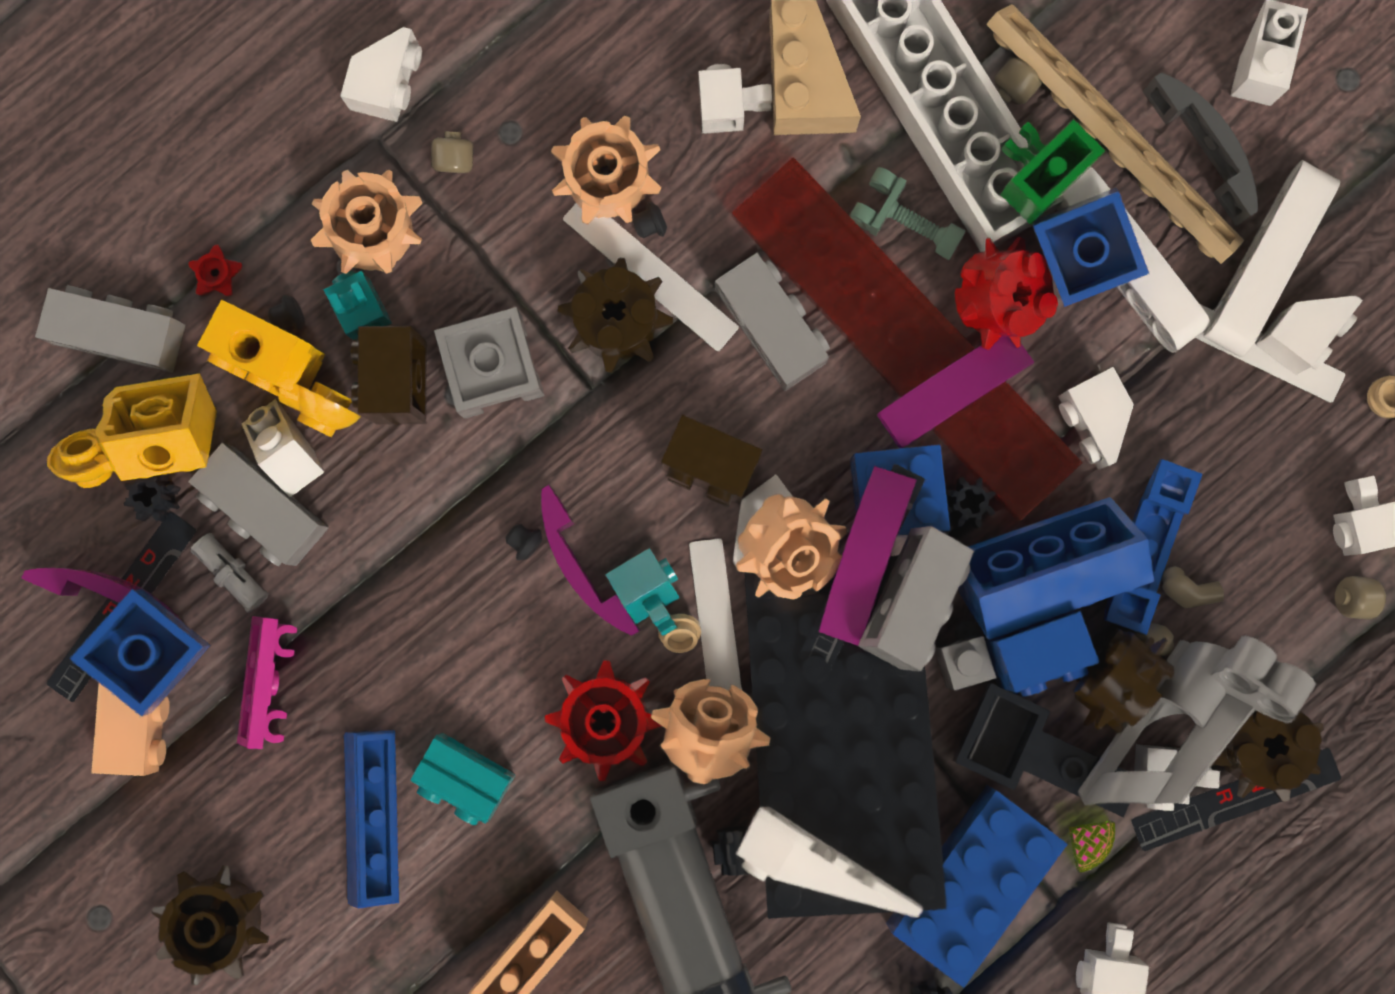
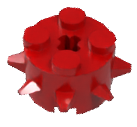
(1005, 293)
(603, 746)

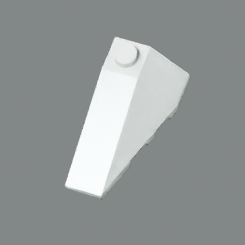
(797, 857)

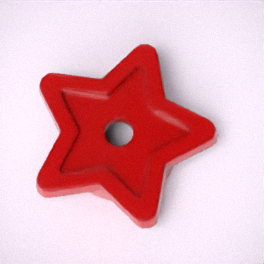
(209, 262)

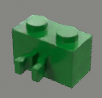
(1049, 170)

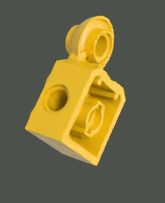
(276, 364)
(142, 434)

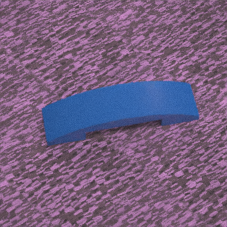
(1158, 518)

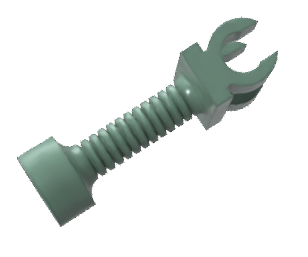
(889, 184)

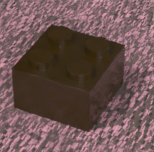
(390, 375)
(710, 461)

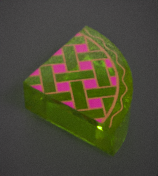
(1091, 844)

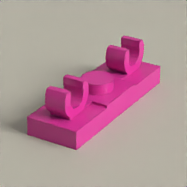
(261, 682)

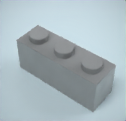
(772, 321)
(111, 328)
(257, 506)
(917, 599)

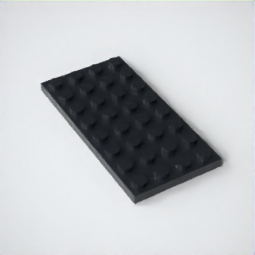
(843, 755)

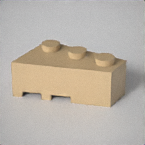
(807, 76)

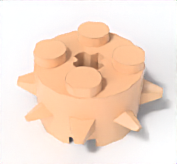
(622, 153)
(366, 221)
(790, 546)
(710, 730)

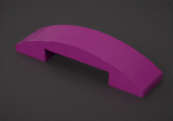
(953, 390)
(557, 520)
(866, 555)
(69, 582)

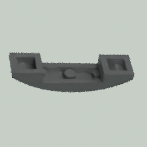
(1216, 139)

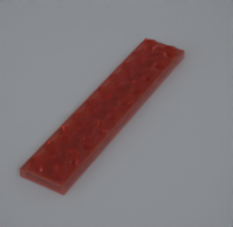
(900, 333)

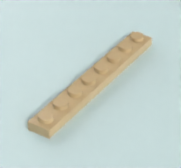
(1124, 143)

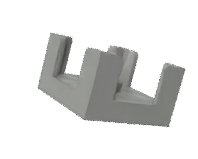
(488, 362)

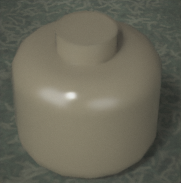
(1017, 81)
(452, 153)
(1360, 597)

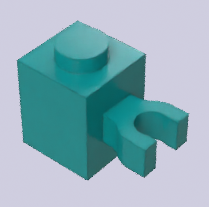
(356, 303)
(646, 589)

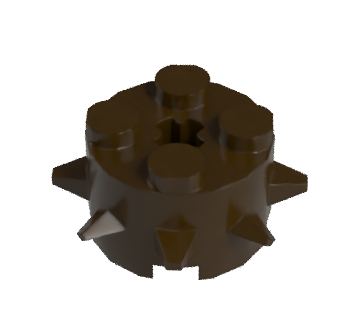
(613, 338)
(1123, 681)
(1280, 767)
(190, 937)

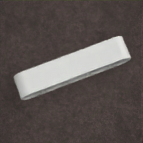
(1271, 258)
(1157, 297)

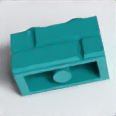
(462, 779)

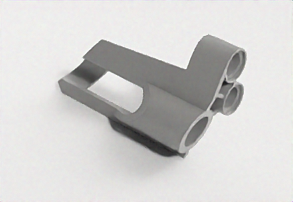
(1219, 693)

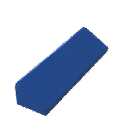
(371, 818)

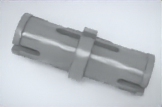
(229, 572)

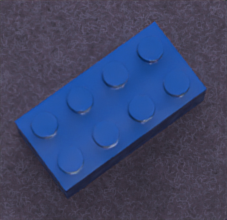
(1055, 567)
(989, 874)

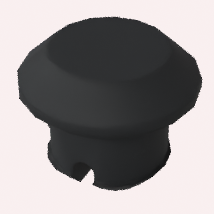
(650, 222)
(287, 314)
(523, 541)

